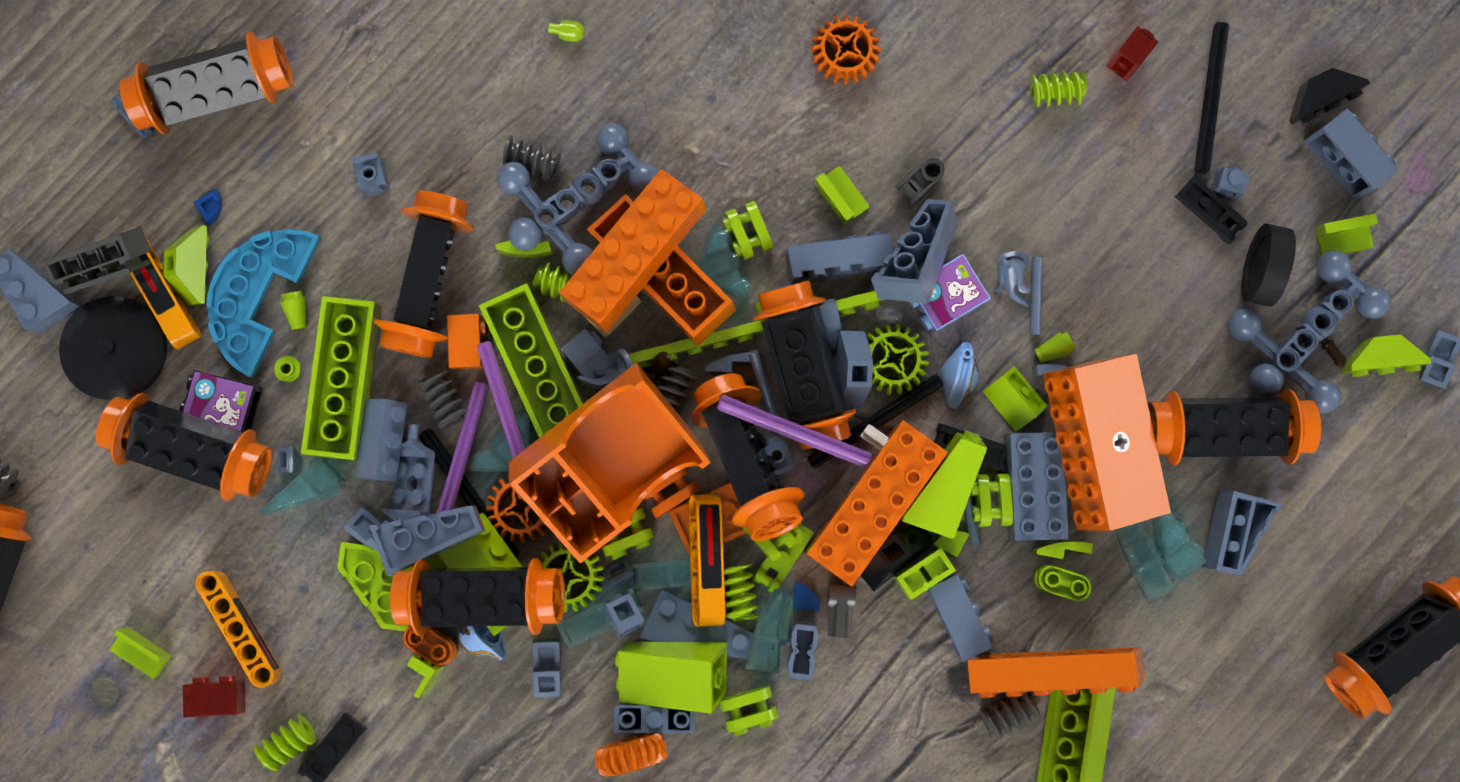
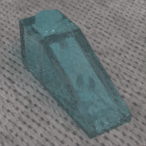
(313, 485)

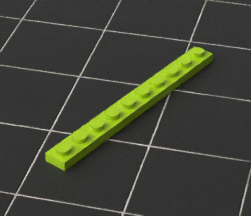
(743, 332)

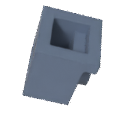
(379, 180)
(1230, 182)
(786, 463)
(626, 604)

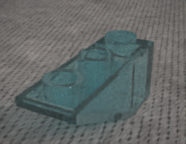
(1175, 547)

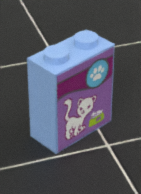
(954, 295)

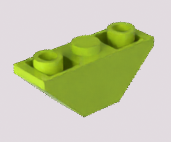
(187, 265)
(1385, 355)

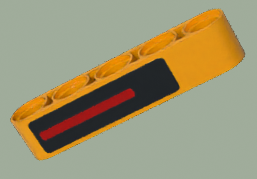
(165, 302)
(706, 560)
(226, 623)

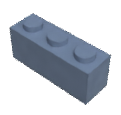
(381, 440)
(960, 617)

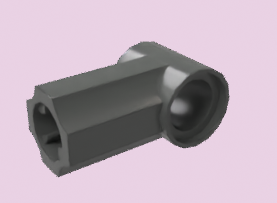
(840, 603)

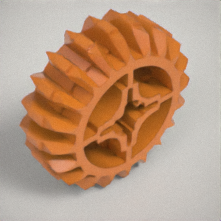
(837, 43)
(500, 514)
(630, 754)

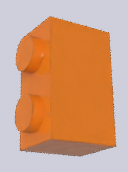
(464, 335)

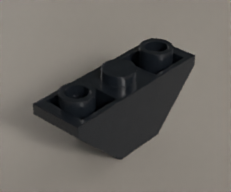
(1325, 93)
(896, 554)

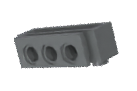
(96, 256)

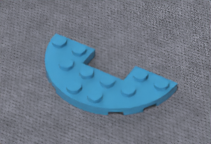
(241, 287)

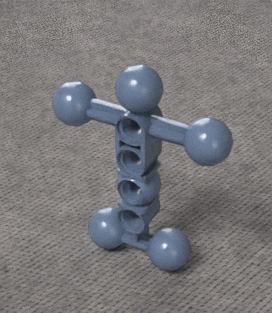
(527, 233)
(1268, 377)

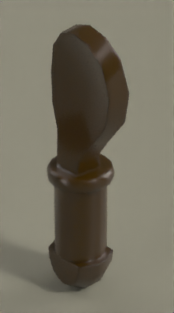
(1331, 349)
(658, 364)

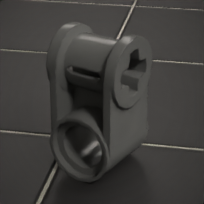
(918, 183)

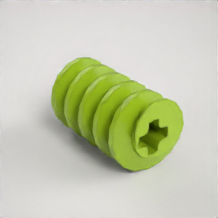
(1058, 87)
(550, 281)
(739, 593)
(285, 745)

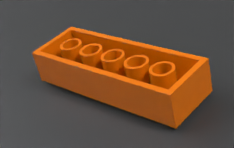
(633, 250)
(677, 285)
(1057, 670)

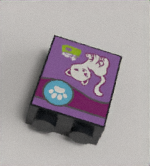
(221, 400)

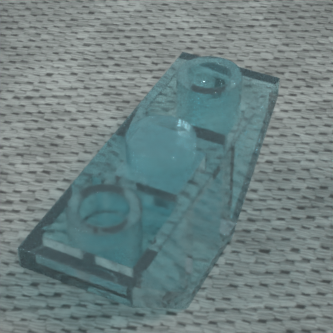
(722, 265)
(499, 453)

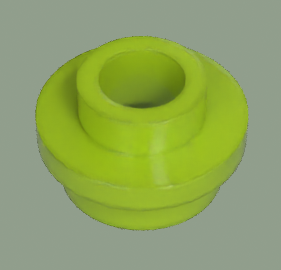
(294, 372)

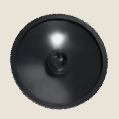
(112, 348)

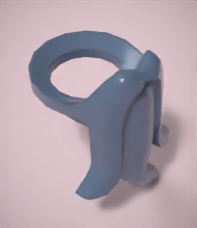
(1012, 274)
(608, 375)

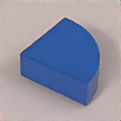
(209, 206)
(805, 598)

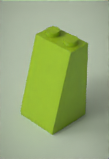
(947, 491)
(673, 674)

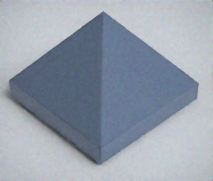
(288, 459)
(619, 572)

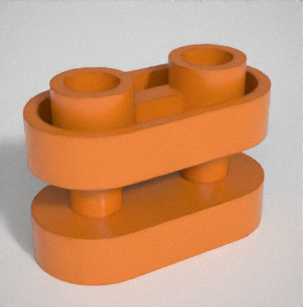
(684, 493)
(434, 646)

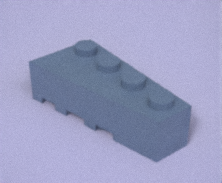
(838, 258)
(917, 260)

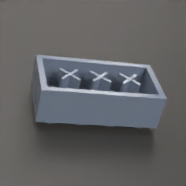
(1036, 487)

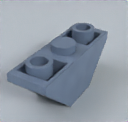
(854, 367)
(651, 719)

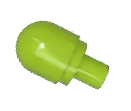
(567, 30)

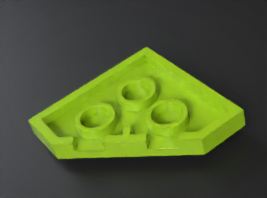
(368, 577)

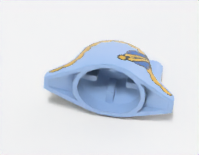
(959, 375)
(480, 641)

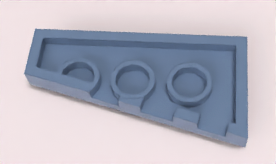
(408, 540)
(673, 622)

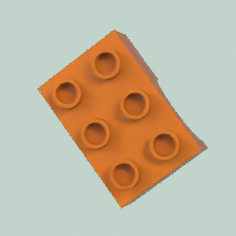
(604, 461)

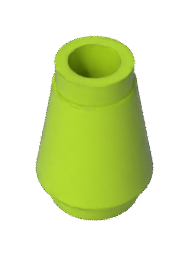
(294, 309)
(1055, 348)

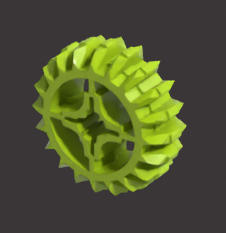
(898, 370)
(570, 563)

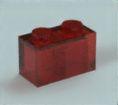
(1132, 53)
(214, 697)

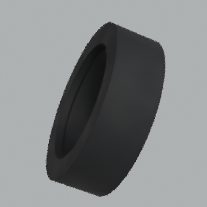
(1268, 265)

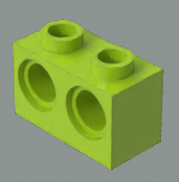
(924, 573)

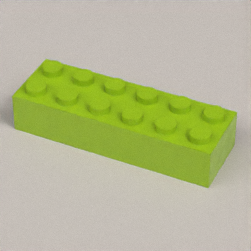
(532, 357)
(340, 377)

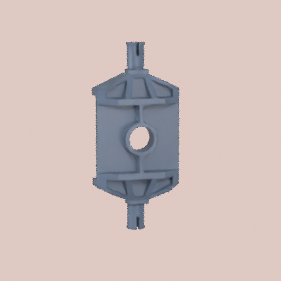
(414, 463)

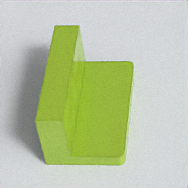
(841, 195)
(1346, 235)
(1015, 398)
(139, 652)
(428, 670)

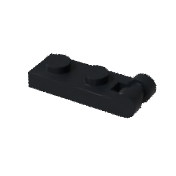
(1211, 209)
(333, 748)

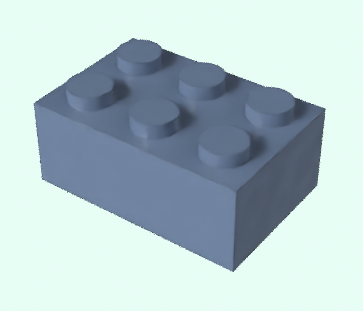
(1351, 154)

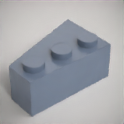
(32, 293)
(1236, 530)

